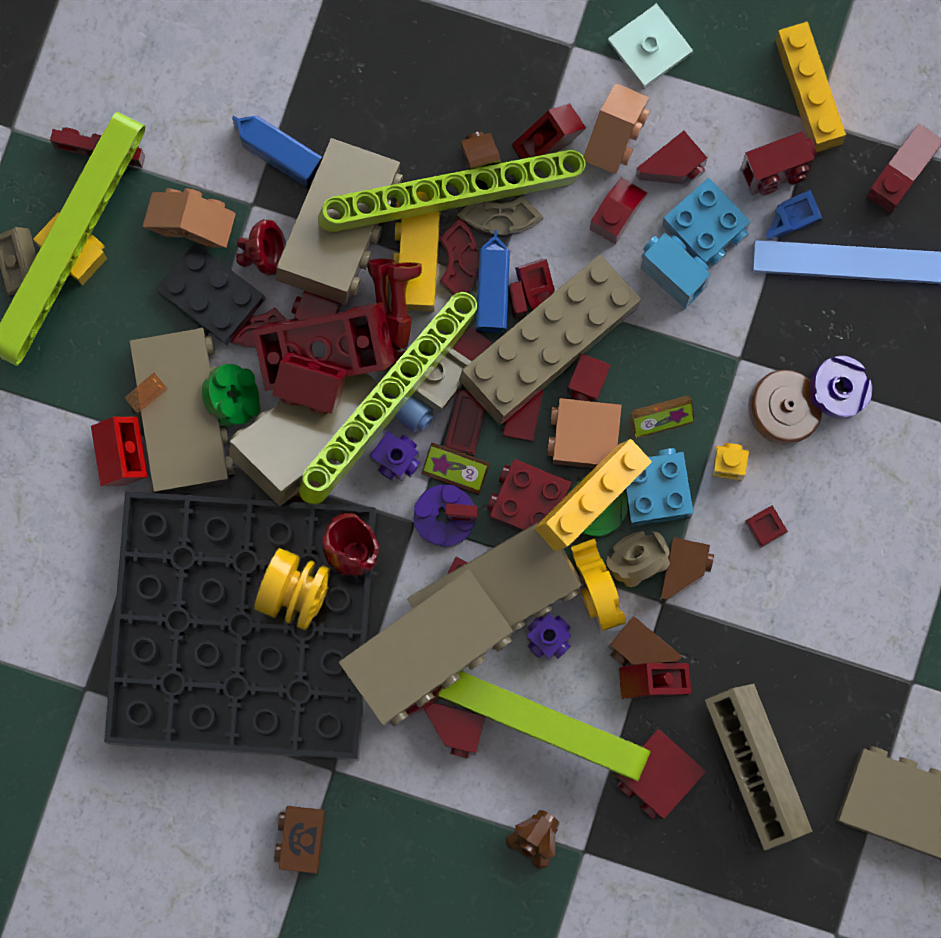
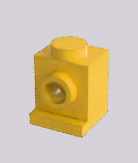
(730, 462)

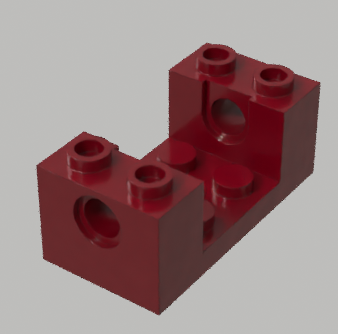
(353, 339)

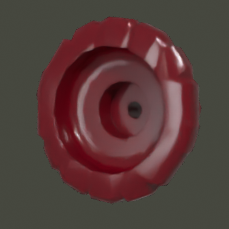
(262, 247)

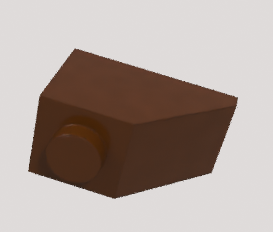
(479, 151)
(687, 566)
(640, 645)

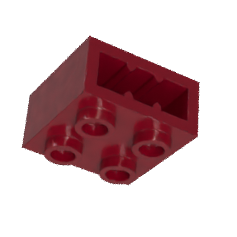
(778, 163)
(526, 496)
(665, 777)

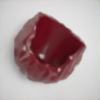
(350, 545)

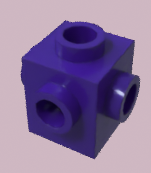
(388, 448)
(548, 649)

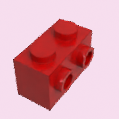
(119, 451)

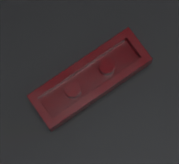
(72, 141)

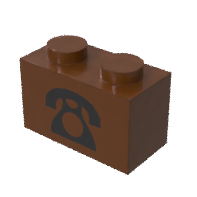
(301, 839)

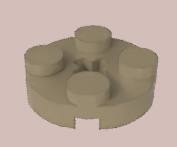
(631, 569)

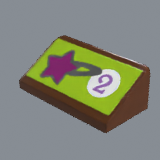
(455, 468)

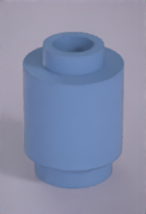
(415, 414)

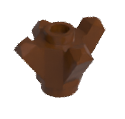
(535, 838)

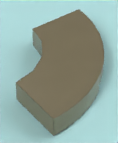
(506, 217)

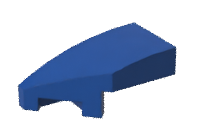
(794, 215)

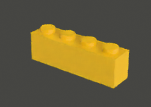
(810, 86)
(419, 244)
(592, 495)

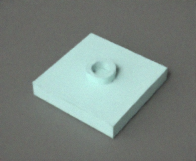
(650, 46)

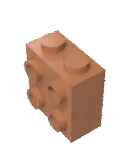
(583, 432)

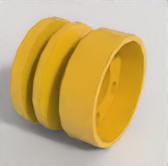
(292, 589)

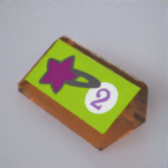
(662, 416)

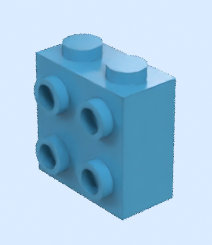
(707, 223)
(675, 269)
(660, 490)

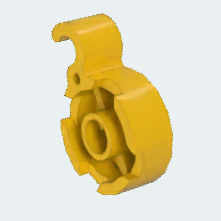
(599, 589)

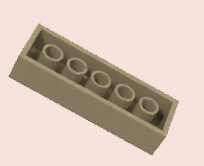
(549, 339)

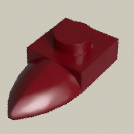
(535, 281)

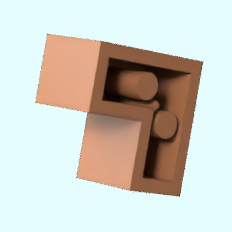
(616, 125)
(190, 217)

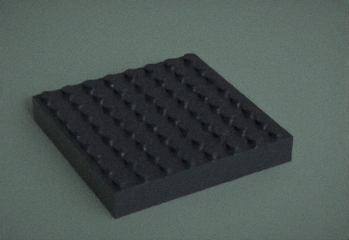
(197, 657)

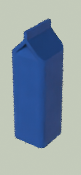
(278, 149)
(492, 287)

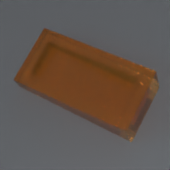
(146, 393)

